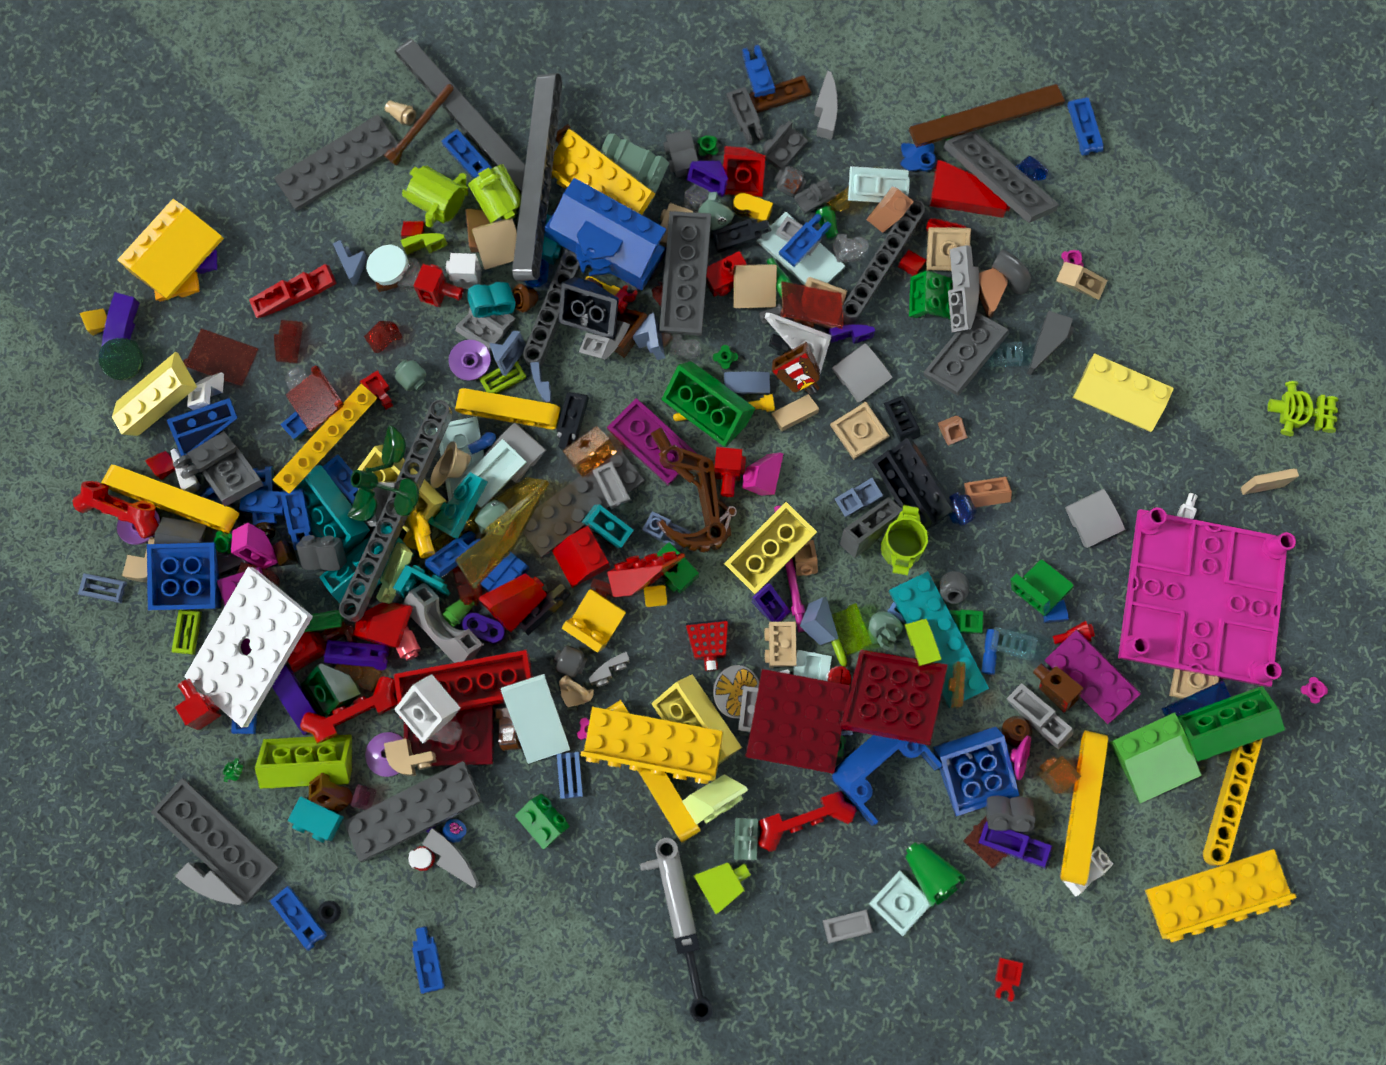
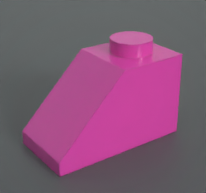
(763, 474)
(253, 546)

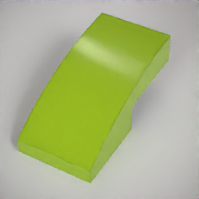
(431, 241)
(923, 642)

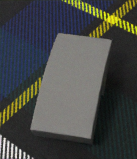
(602, 674)

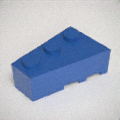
(201, 424)

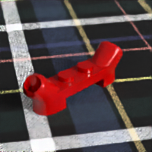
(96, 496)
(324, 728)
(773, 827)

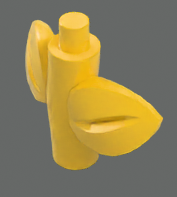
(419, 535)

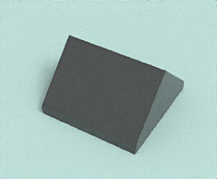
(178, 531)

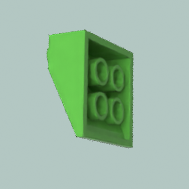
(1156, 757)

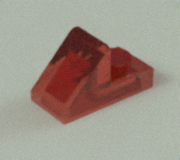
(288, 341)

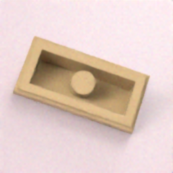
(795, 412)

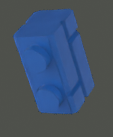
(505, 571)

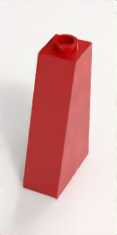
(964, 192)

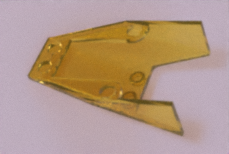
(500, 535)

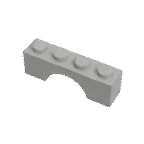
(456, 644)

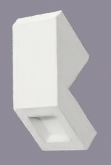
(205, 389)
(1098, 866)

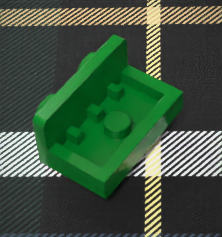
(542, 820)

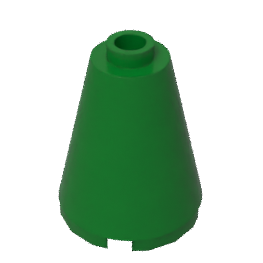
(933, 873)

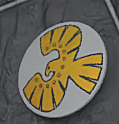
(729, 689)

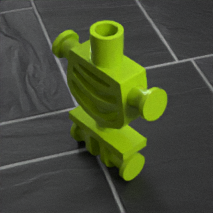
(1294, 401)

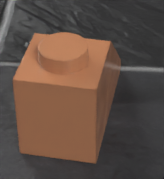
(890, 209)
(991, 289)

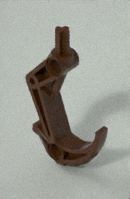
(687, 465)

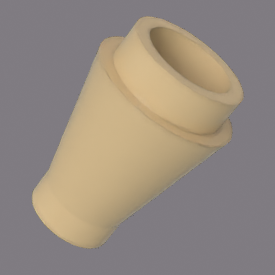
(401, 112)

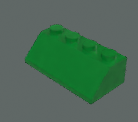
(707, 403)
(1231, 723)

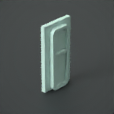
(874, 183)
(497, 469)
(812, 665)

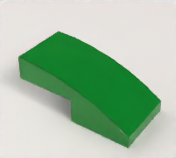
(968, 621)

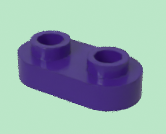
(484, 628)

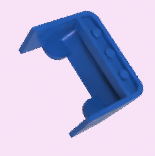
(851, 773)

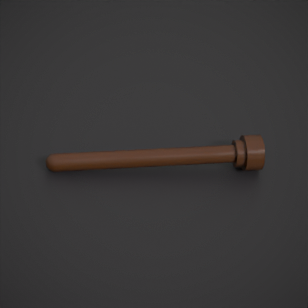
(396, 153)

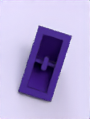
(709, 176)
(770, 604)

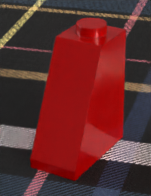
(514, 600)

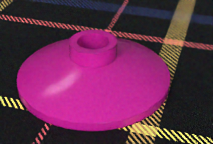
(1020, 756)

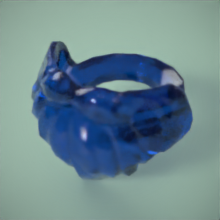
(1033, 169)

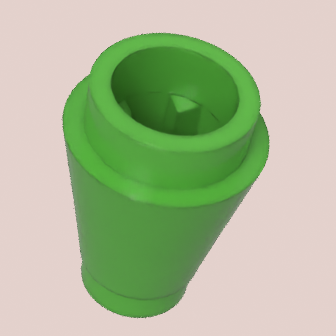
(456, 612)

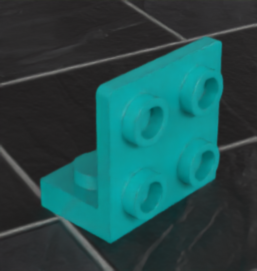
(411, 576)

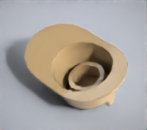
(450, 465)

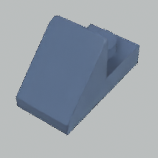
(352, 263)
(649, 336)
(509, 352)

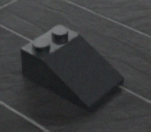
(588, 307)

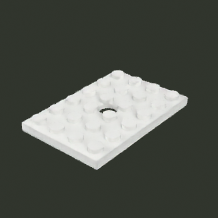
(271, 624)

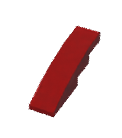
(293, 291)

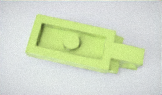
(399, 558)

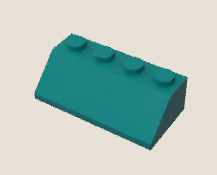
(329, 510)
(339, 580)

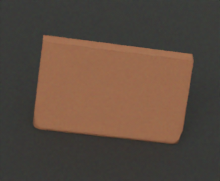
(475, 219)
(989, 491)

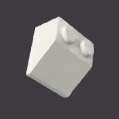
(427, 708)

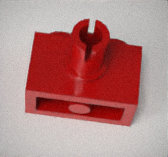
(721, 274)
(432, 286)
(729, 467)
(197, 709)

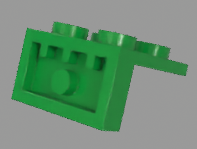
(929, 295)
(1041, 587)

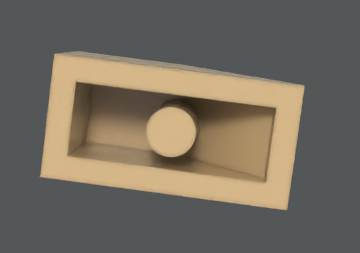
(1081, 280)

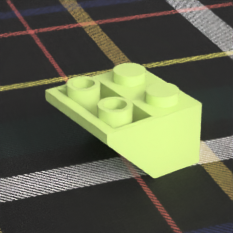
(714, 799)

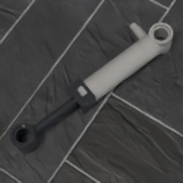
(681, 917)

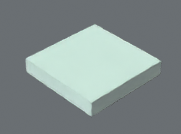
(900, 903)

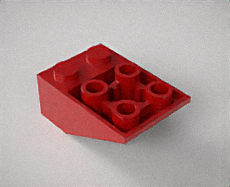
(639, 573)

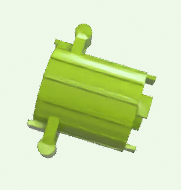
(496, 193)
(436, 194)
(904, 541)

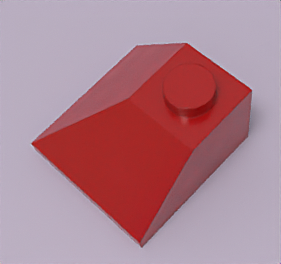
(744, 171)
(384, 624)

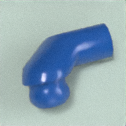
(485, 441)

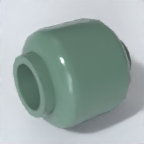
(410, 375)

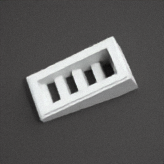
(191, 484)

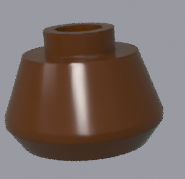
(525, 297)
(1011, 731)

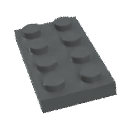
(966, 354)

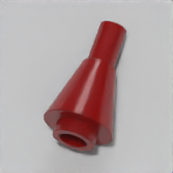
(1086, 630)

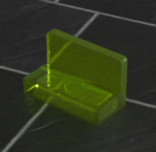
(851, 630)

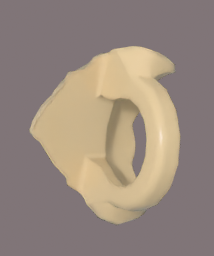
(573, 693)

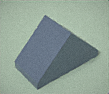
(819, 622)

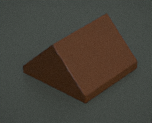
(635, 320)

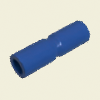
(990, 655)

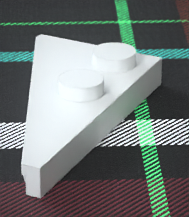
(797, 334)

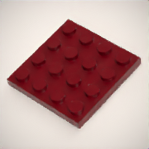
(894, 697)
(797, 721)
(474, 744)

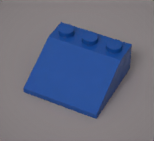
(182, 576)
(976, 769)

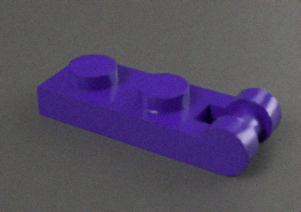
(356, 654)

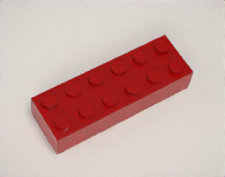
(473, 681)

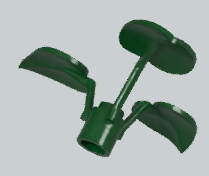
(407, 495)

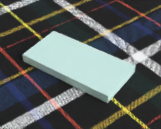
(820, 265)
(462, 433)
(535, 718)

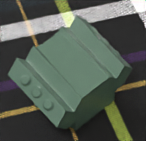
(636, 161)

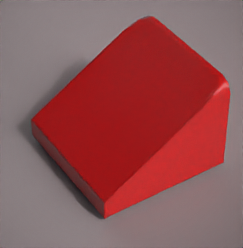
(412, 228)
(912, 263)
(161, 464)

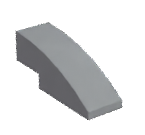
(827, 108)
(1040, 716)
(451, 858)
(208, 885)

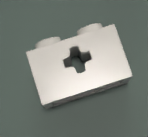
(464, 270)

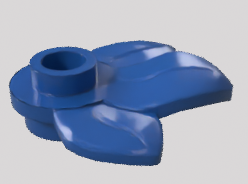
(915, 156)

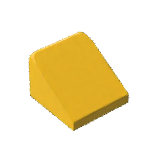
(94, 320)
(655, 596)

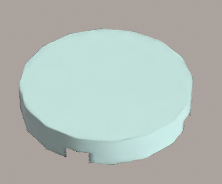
(387, 264)

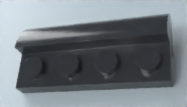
(914, 482)

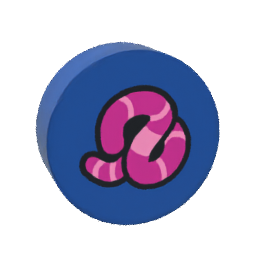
(454, 830)

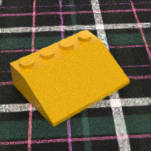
(170, 249)

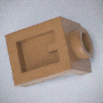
(806, 560)

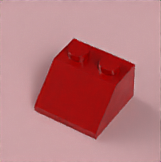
(580, 557)

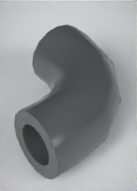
(1014, 270)

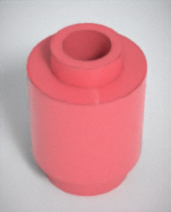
(409, 646)

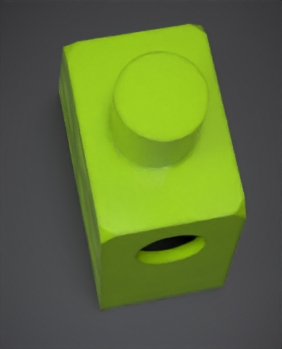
(722, 884)

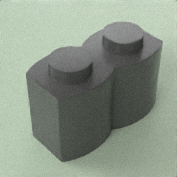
(681, 152)
(321, 553)
(1010, 813)

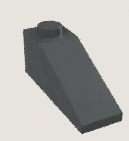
(1051, 337)
(869, 527)

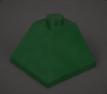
(329, 689)

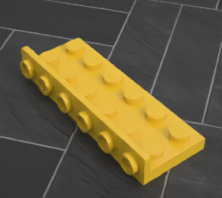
(586, 163)
(324, 439)
(653, 745)
(1219, 895)

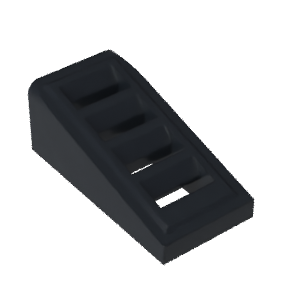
(908, 430)

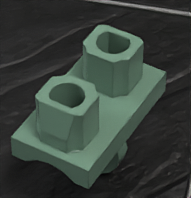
(745, 839)

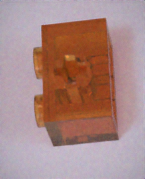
(589, 451)
(1058, 774)

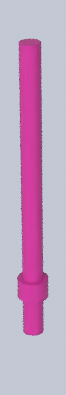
(797, 609)

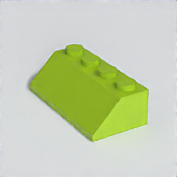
(300, 760)

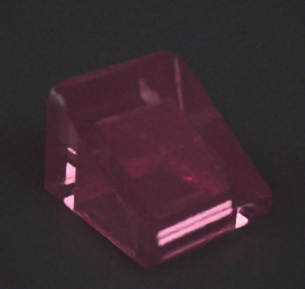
(363, 797)

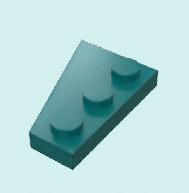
(458, 510)

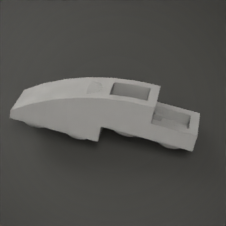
(965, 292)

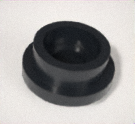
(322, 912)

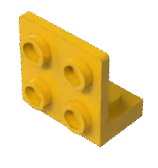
(594, 621)

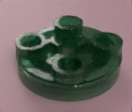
(120, 358)

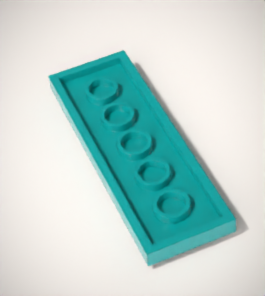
(921, 600)

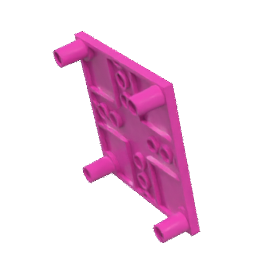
(1204, 598)

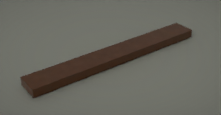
(986, 115)

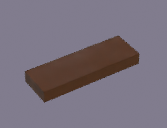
(784, 93)

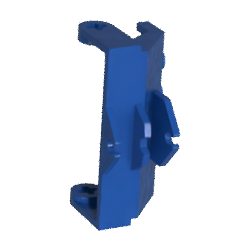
(606, 235)

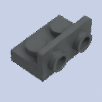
(784, 146)

